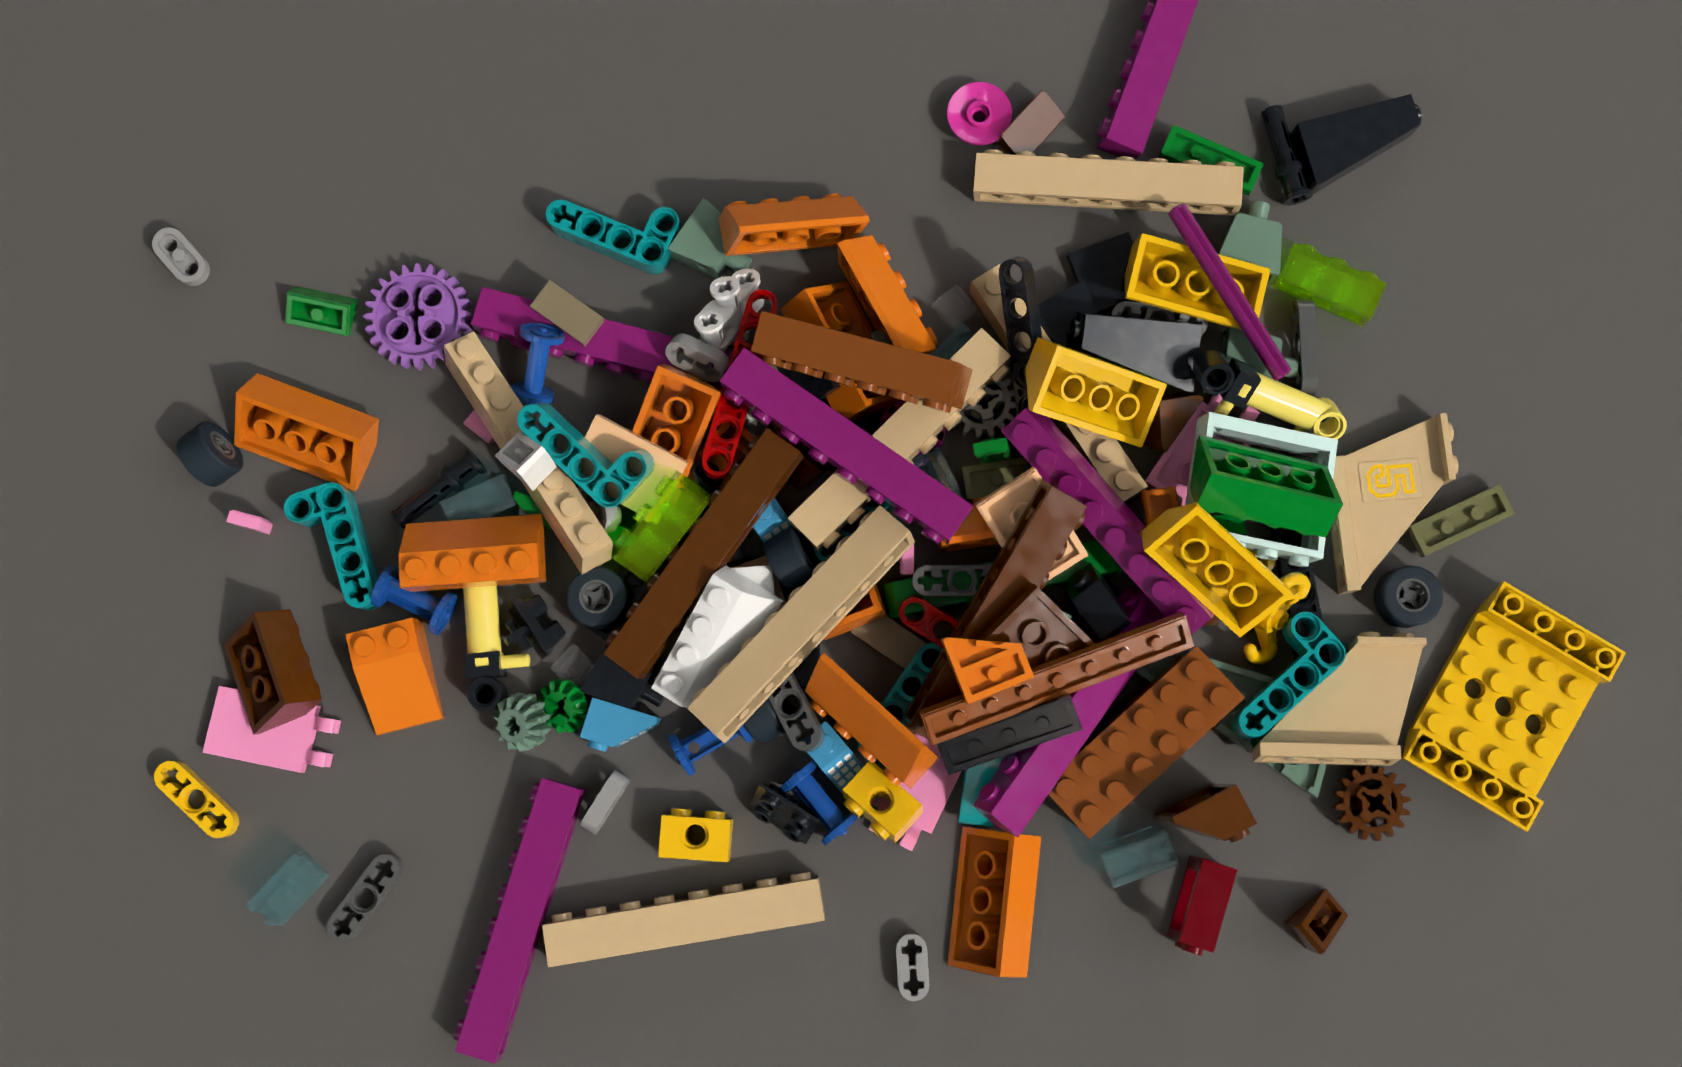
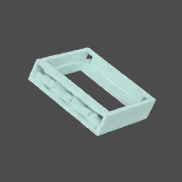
(1321, 450)

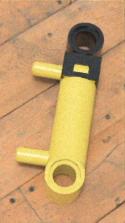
(1243, 386)
(485, 658)

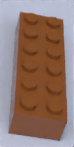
(860, 359)
(1144, 740)

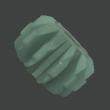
(521, 721)

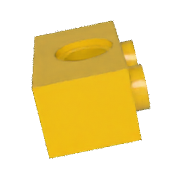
(871, 784)
(675, 841)

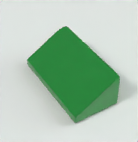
(320, 310)

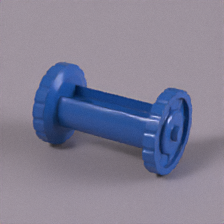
(541, 338)
(420, 602)
(708, 743)
(819, 802)

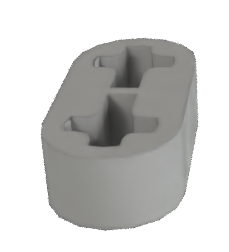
(697, 357)
(605, 802)
(921, 966)

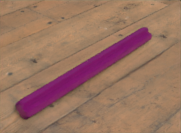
(1229, 291)

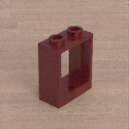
(1201, 905)

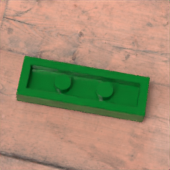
(1185, 145)

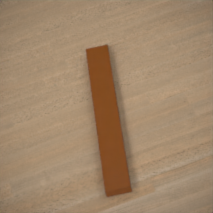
(1061, 678)

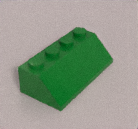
(1264, 487)

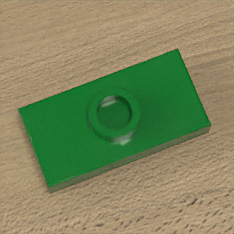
(993, 450)

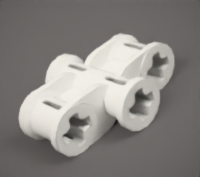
(722, 317)

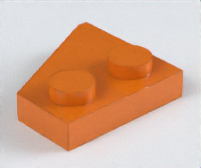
(986, 666)

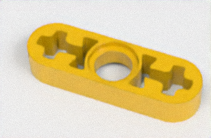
(186, 775)

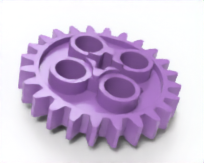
(388, 318)

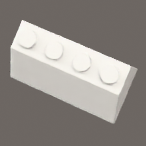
(718, 626)

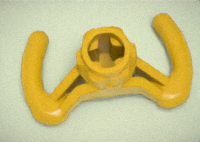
(1275, 621)

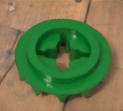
(575, 705)

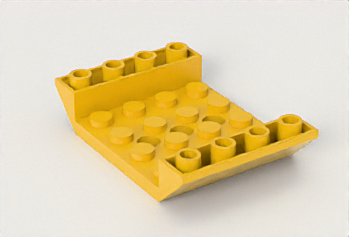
(1542, 669)

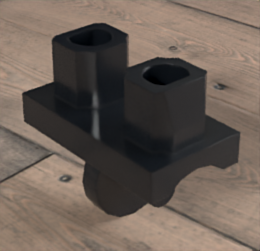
(525, 615)

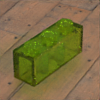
(1330, 284)
(660, 525)

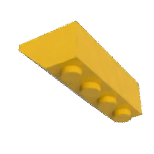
(1172, 279)
(1091, 392)
(1214, 567)

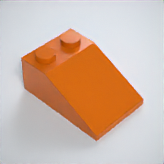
(395, 675)

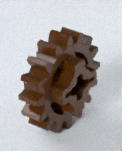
(1380, 791)

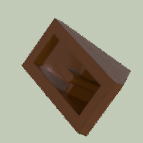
(1170, 419)
(1317, 922)

